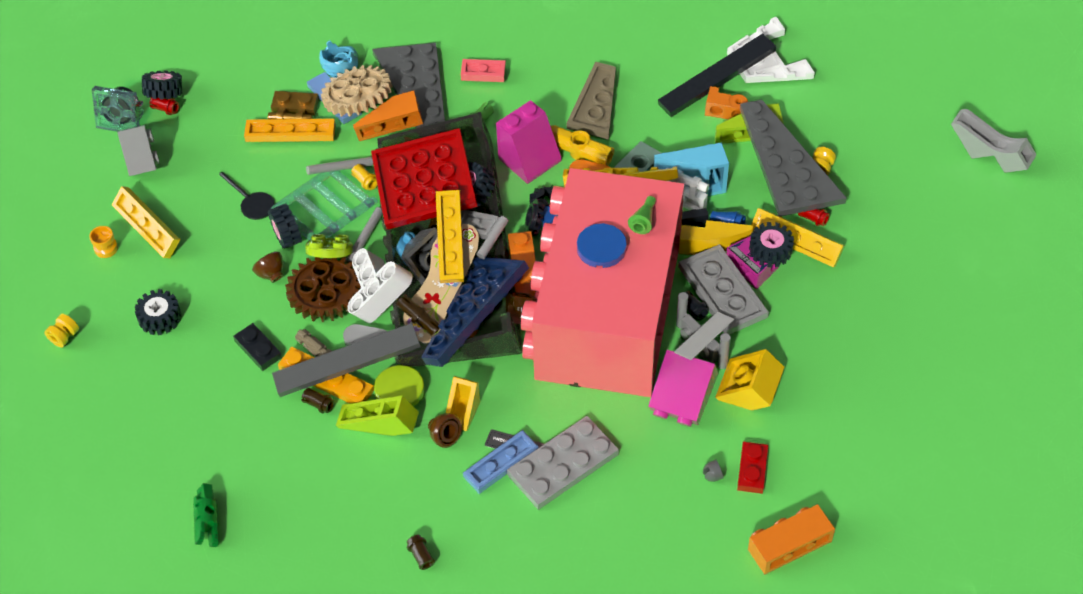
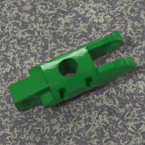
(205, 515)

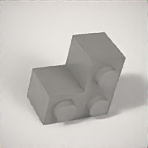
(137, 149)

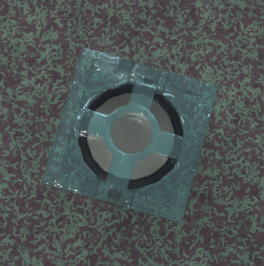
(116, 108)

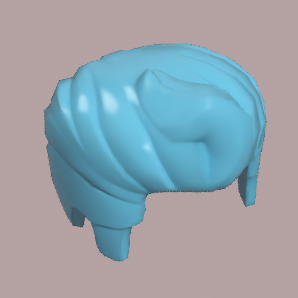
(337, 59)

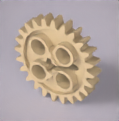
(356, 90)

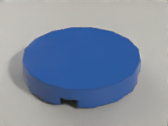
(601, 245)

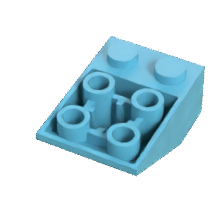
(704, 162)

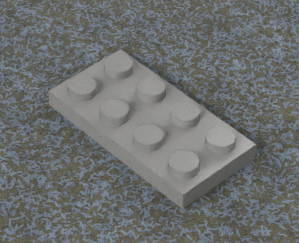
(723, 288)
(562, 462)

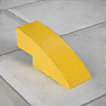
(698, 239)

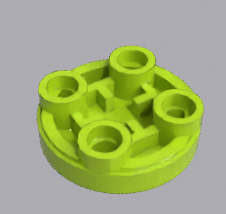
(329, 247)
(400, 381)

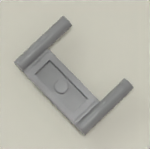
(488, 228)
(688, 326)

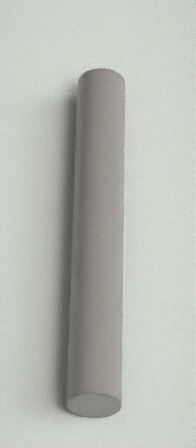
(340, 165)
(366, 232)

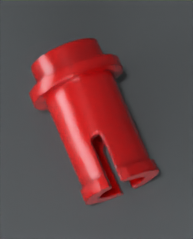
(169, 106)
(818, 216)

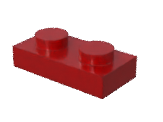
(752, 467)

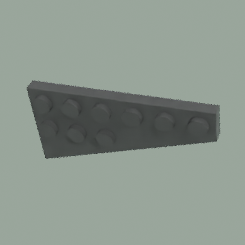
(415, 70)
(790, 172)

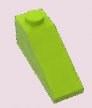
(735, 129)
(380, 416)

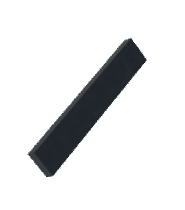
(716, 75)

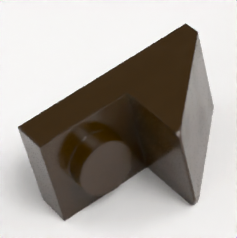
(515, 302)

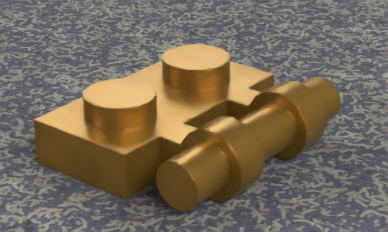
(293, 105)

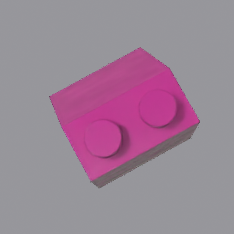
(527, 142)
(683, 388)

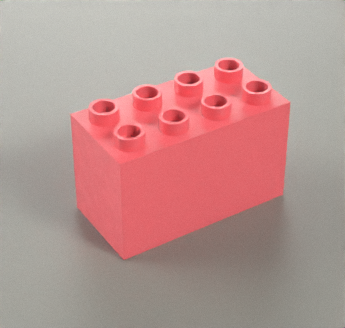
(601, 321)

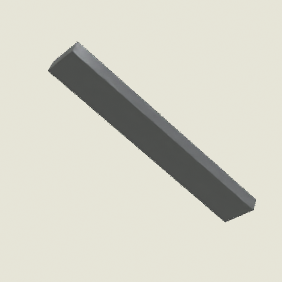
(346, 360)

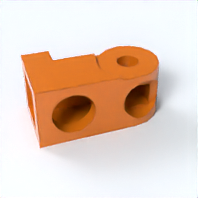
(723, 105)

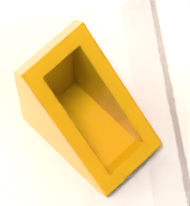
(463, 400)

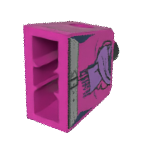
(750, 270)

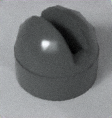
(712, 471)

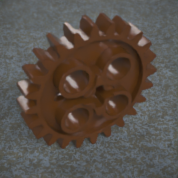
(322, 288)

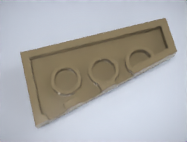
(595, 102)

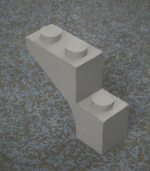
(984, 141)

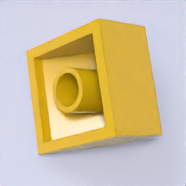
(751, 380)

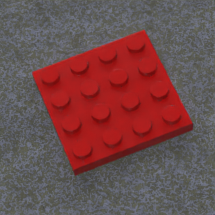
(415, 170)

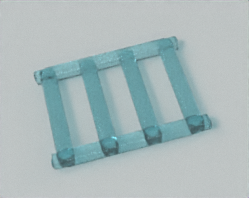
(316, 183)

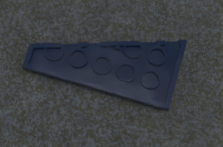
(472, 304)

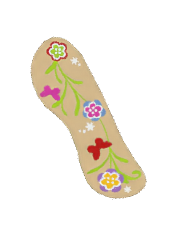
(436, 295)

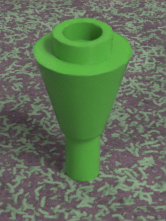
(641, 220)

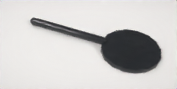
(254, 205)

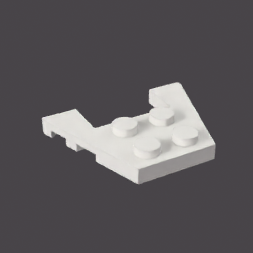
(772, 67)

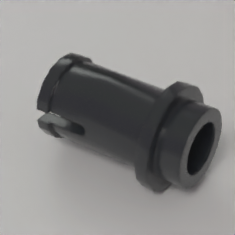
(697, 309)

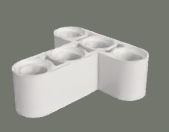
(379, 285)

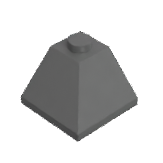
(418, 253)

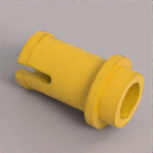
(367, 180)

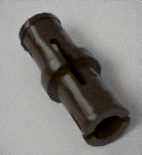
(418, 315)

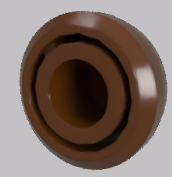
(269, 267)
(445, 429)

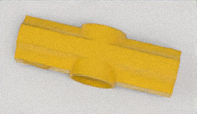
(581, 146)

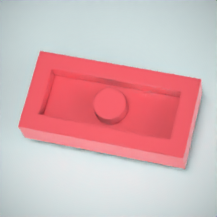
(483, 70)

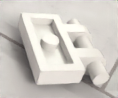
(693, 195)

